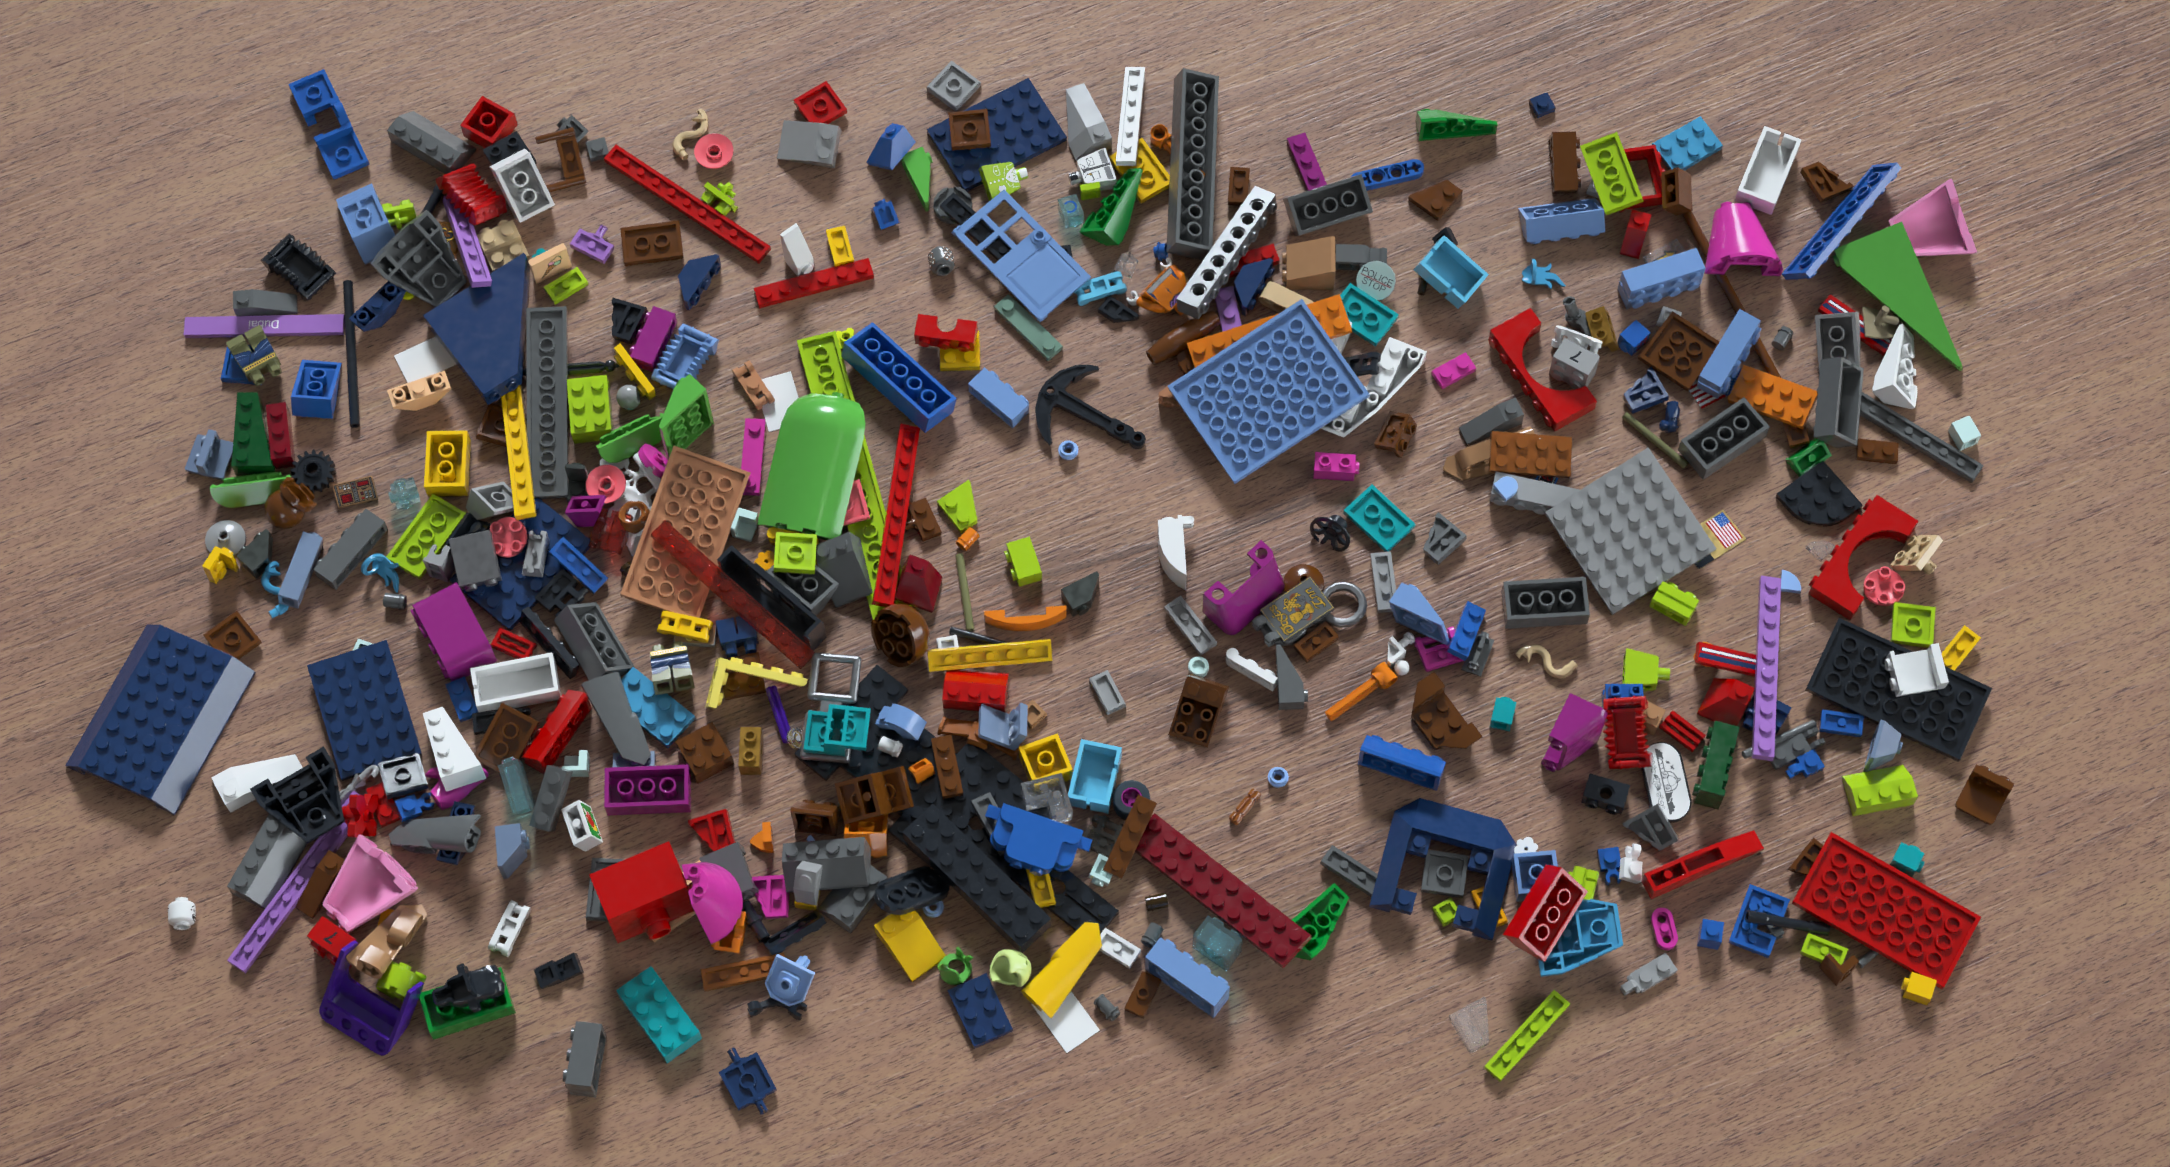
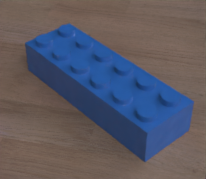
(898, 377)

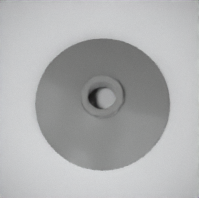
(235, 536)

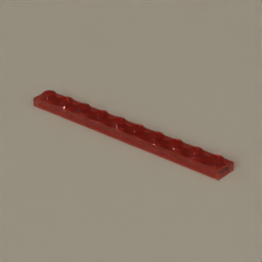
(732, 594)

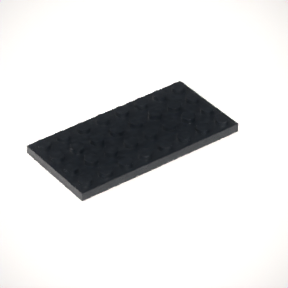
(1855, 678)

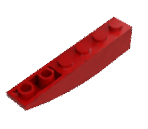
(1700, 863)

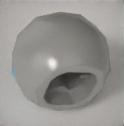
(628, 397)

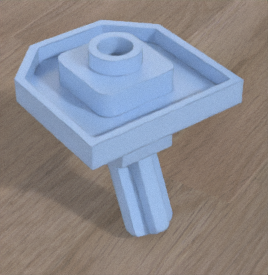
(789, 980)

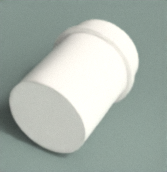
(890, 746)

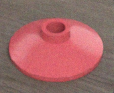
(712, 144)
(606, 475)

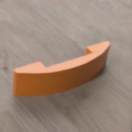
(1025, 623)

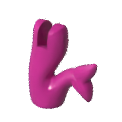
(446, 799)

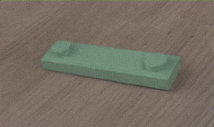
(1028, 327)

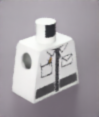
(1094, 168)

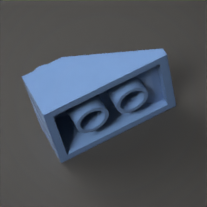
(1416, 613)

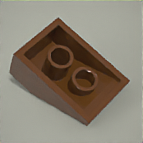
(815, 817)

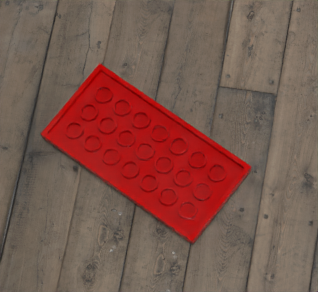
(1886, 910)

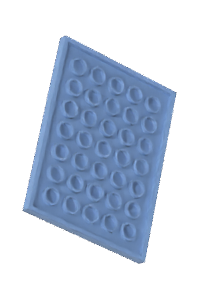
(1268, 391)

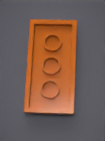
(1774, 396)

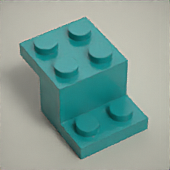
(837, 730)

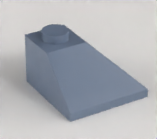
(1883, 746)

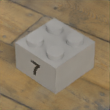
(1573, 364)

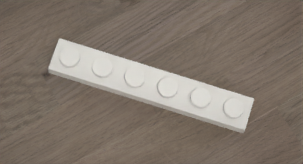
(1130, 116)

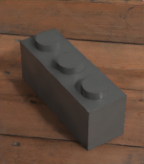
(550, 798)

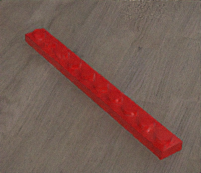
(687, 204)
(896, 516)

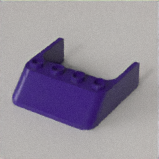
(362, 1012)

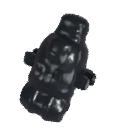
(470, 988)

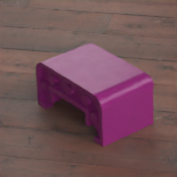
(453, 632)

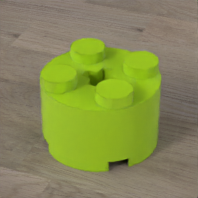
(398, 980)

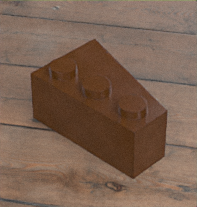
(1564, 162)

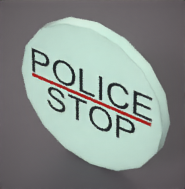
(1376, 279)

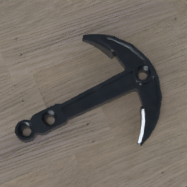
(1078, 408)

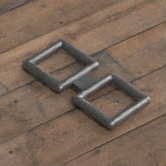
(828, 698)

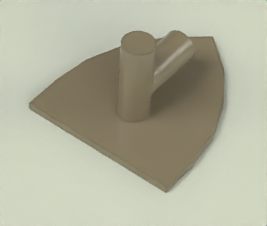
(1879, 323)

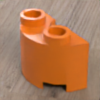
(734, 939)

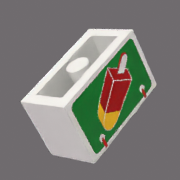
(582, 825)

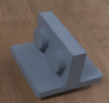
(210, 456)

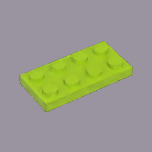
(1611, 173)
(431, 526)

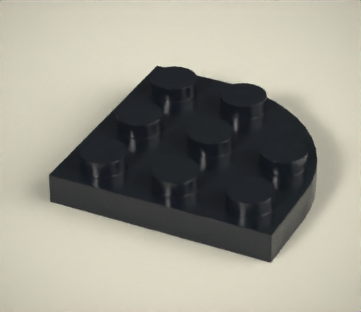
(1819, 497)

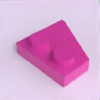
(772, 896)

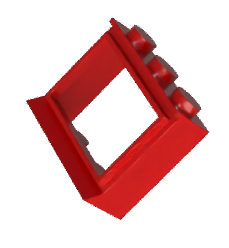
(1653, 160)

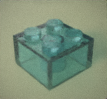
(1217, 942)

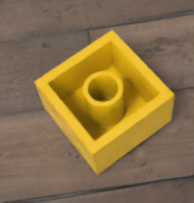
(1045, 759)

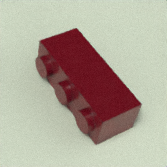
(280, 435)

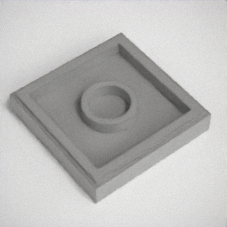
(953, 86)

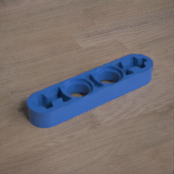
(1388, 179)

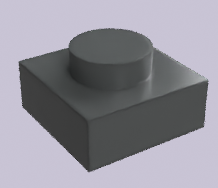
(597, 149)

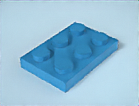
(1688, 145)

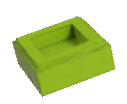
(1090, 191)
(1445, 911)

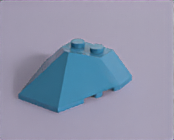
(1588, 935)

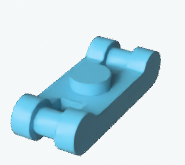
(1100, 288)

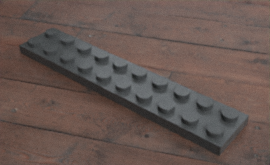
(547, 400)

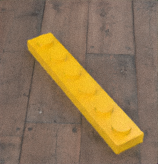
(989, 655)

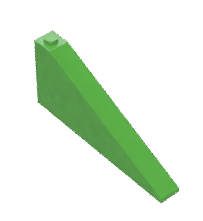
(1893, 276)

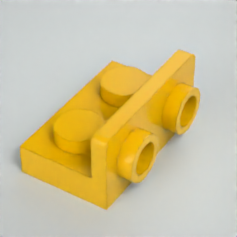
(217, 562)

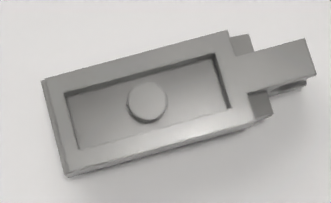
(1649, 975)

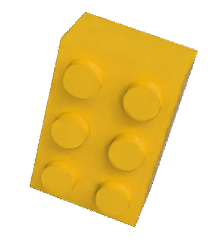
(447, 463)

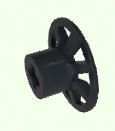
(1332, 530)

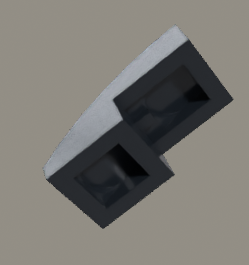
(558, 971)

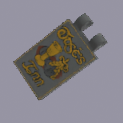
(1293, 612)

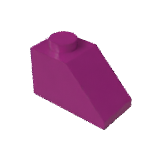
(585, 509)

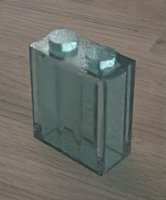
(516, 786)

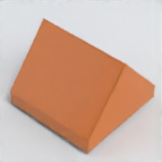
(922, 770)

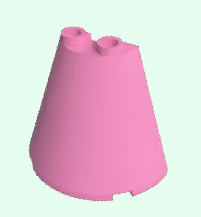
(1937, 224)
(366, 885)

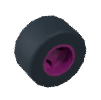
(1126, 795)

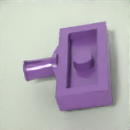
(593, 244)

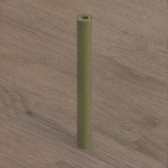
(1655, 440)
(964, 592)

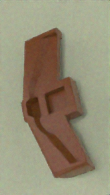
(970, 730)

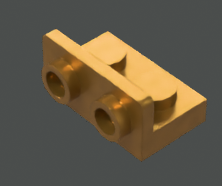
(1602, 328)

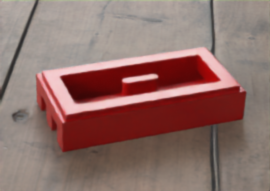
(528, 652)
(1668, 720)

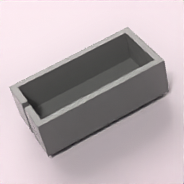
(1838, 402)

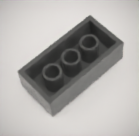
(1328, 205)
(1723, 438)
(1545, 602)

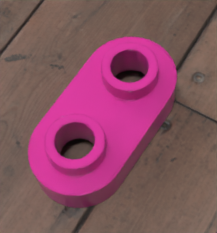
(1664, 929)

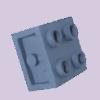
(1003, 728)

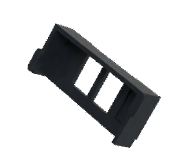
(747, 576)

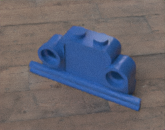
(1034, 840)

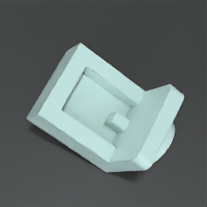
(1097, 875)

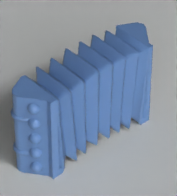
(684, 356)

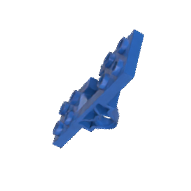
(341, 146)

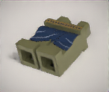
(260, 361)
(670, 661)

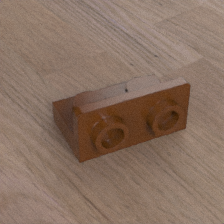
(1396, 433)

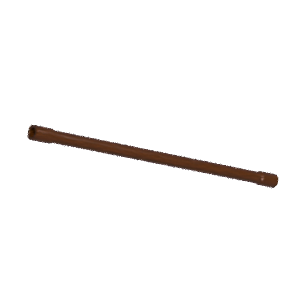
(1729, 291)

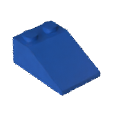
(316, 389)

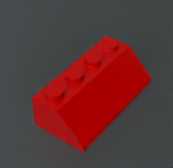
(557, 731)
(1545, 912)

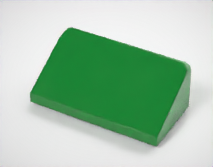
(1808, 457)

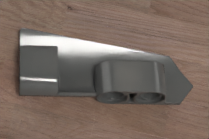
(615, 713)
(438, 833)

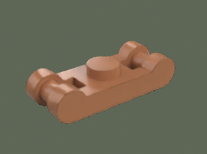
(753, 385)

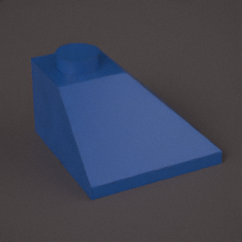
(891, 147)

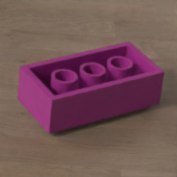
(647, 790)

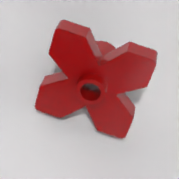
(359, 815)

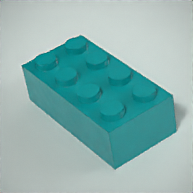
(659, 1014)

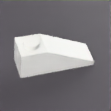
(796, 251)

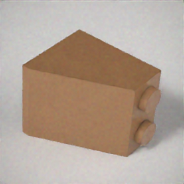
(1310, 265)

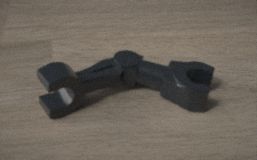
(756, 1007)

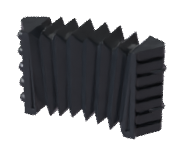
(298, 266)

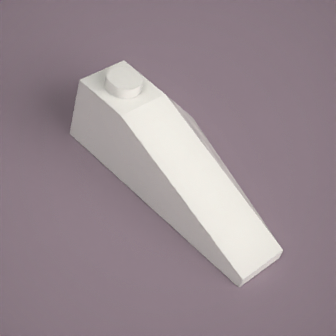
(1895, 374)
(236, 781)

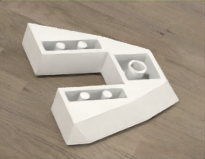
(1396, 366)

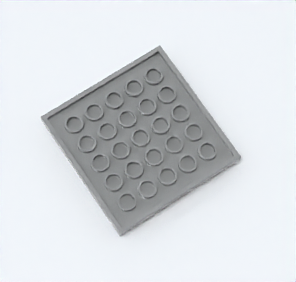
(1630, 531)

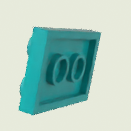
(1368, 316)
(1379, 518)

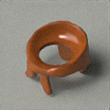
(633, 526)

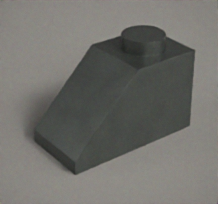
(1080, 594)

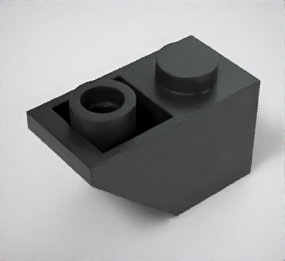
(257, 554)

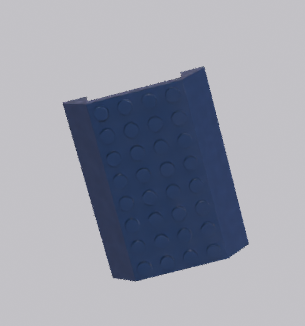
(162, 716)

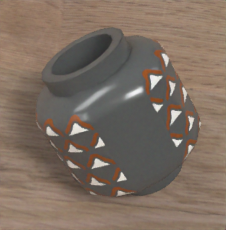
(941, 260)

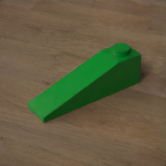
(1446, 125)
(1113, 217)

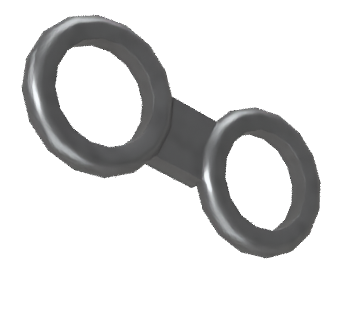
(1337, 622)

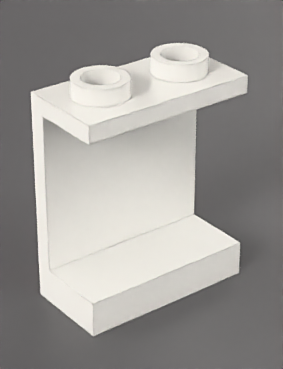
(1917, 671)

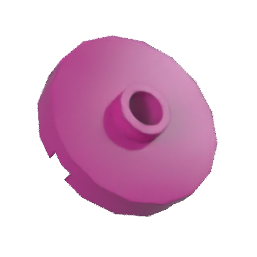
(654, 458)

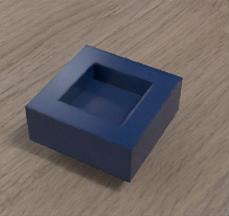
(1542, 105)

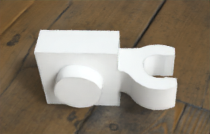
(1629, 866)

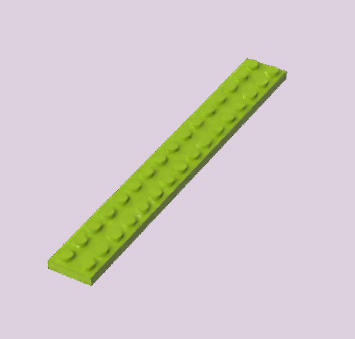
(825, 375)

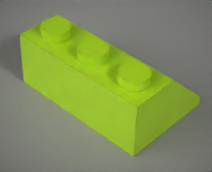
(1879, 790)

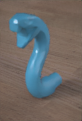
(270, 570)

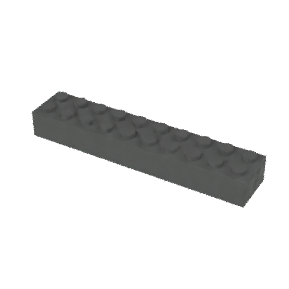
(1191, 150)

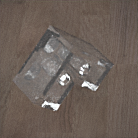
(1048, 792)

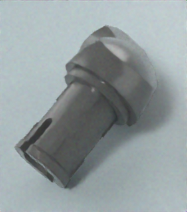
(1576, 317)

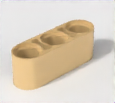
(1280, 298)

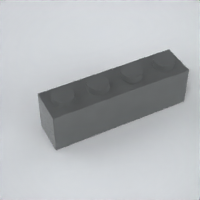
(350, 549)

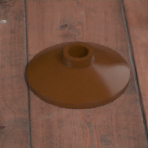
(1301, 571)

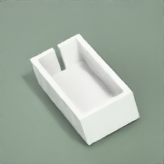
(1767, 170)
(516, 682)

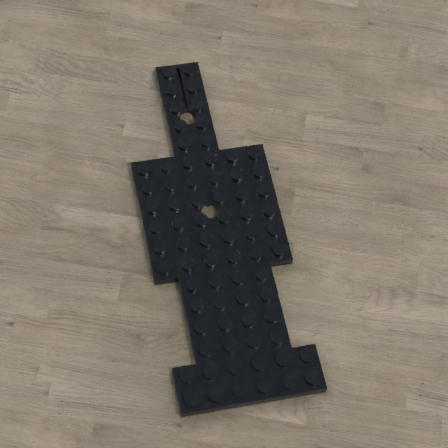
(978, 776)

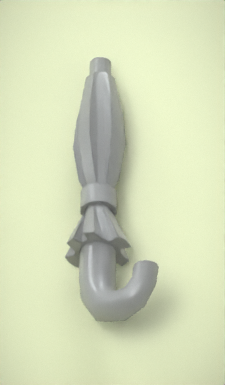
(358, 781)

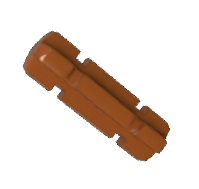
(1245, 806)

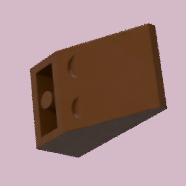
(1198, 710)

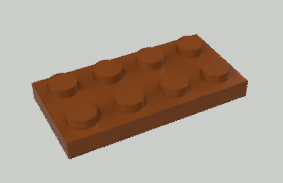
(1530, 454)

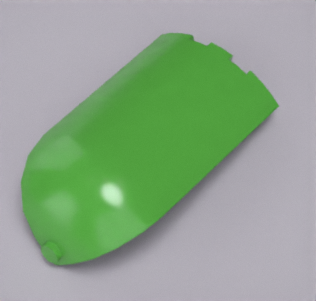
(814, 465)

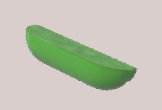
(630, 438)
(247, 489)

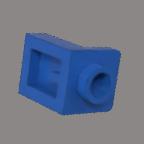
(885, 214)

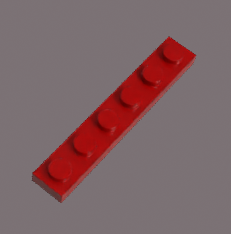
(813, 283)

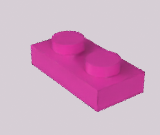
(1453, 370)

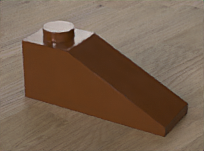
(320, 884)

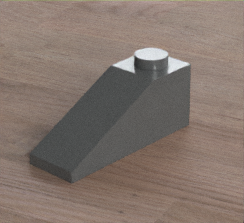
(263, 303)
(1499, 418)
(1289, 684)

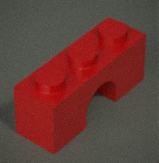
(961, 337)

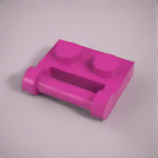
(1436, 656)

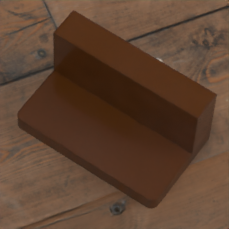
(1835, 971)

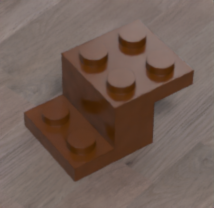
(874, 795)

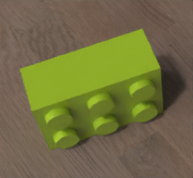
(589, 408)

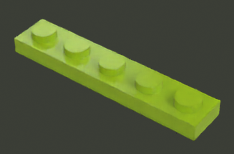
(1527, 1035)

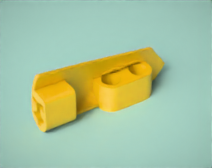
(1066, 967)

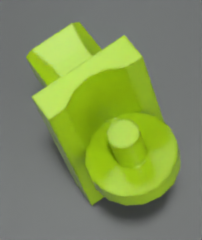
(711, 194)
(399, 214)

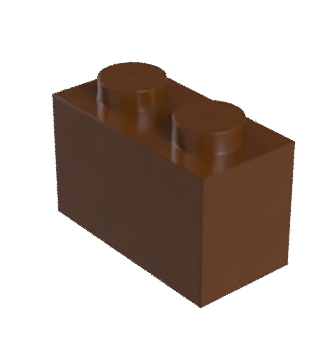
(1676, 191)

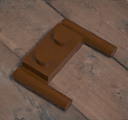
(569, 156)

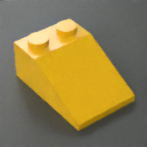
(909, 943)

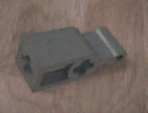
(1355, 256)

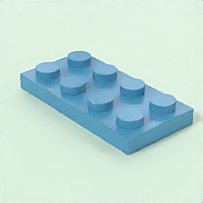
(657, 714)

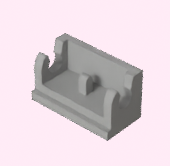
(536, 554)
(440, 565)

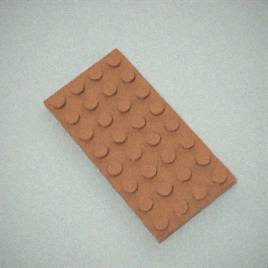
(700, 502)

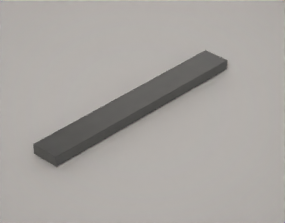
(1919, 438)

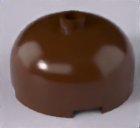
(900, 630)

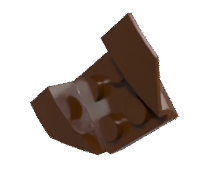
(1439, 718)

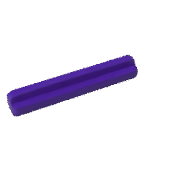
(778, 712)

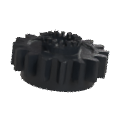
(310, 462)

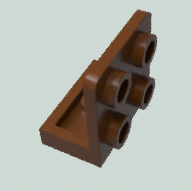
(1984, 794)

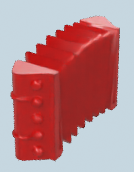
(469, 194)
(1626, 732)

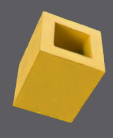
(1918, 988)

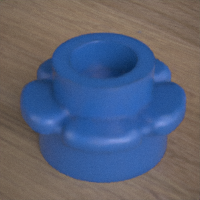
(1160, 251)

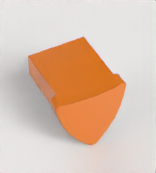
(764, 839)

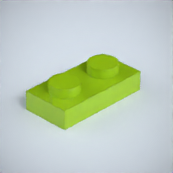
(566, 285)
(1818, 948)

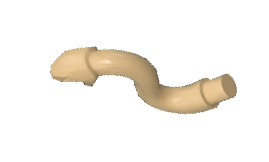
(677, 146)
(1527, 651)

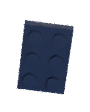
(980, 1010)

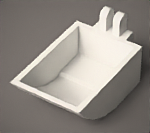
(1172, 547)

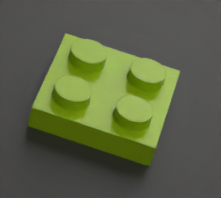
(795, 553)
(1912, 624)

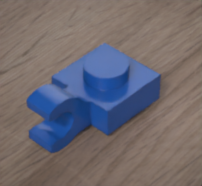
(1807, 764)

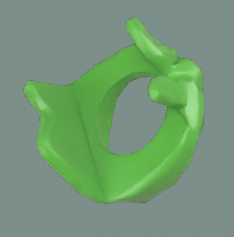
(952, 976)

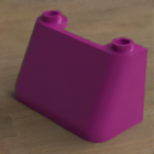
(1573, 732)

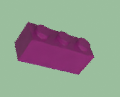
(653, 338)

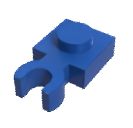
(410, 807)
(1609, 861)

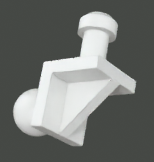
(1397, 653)

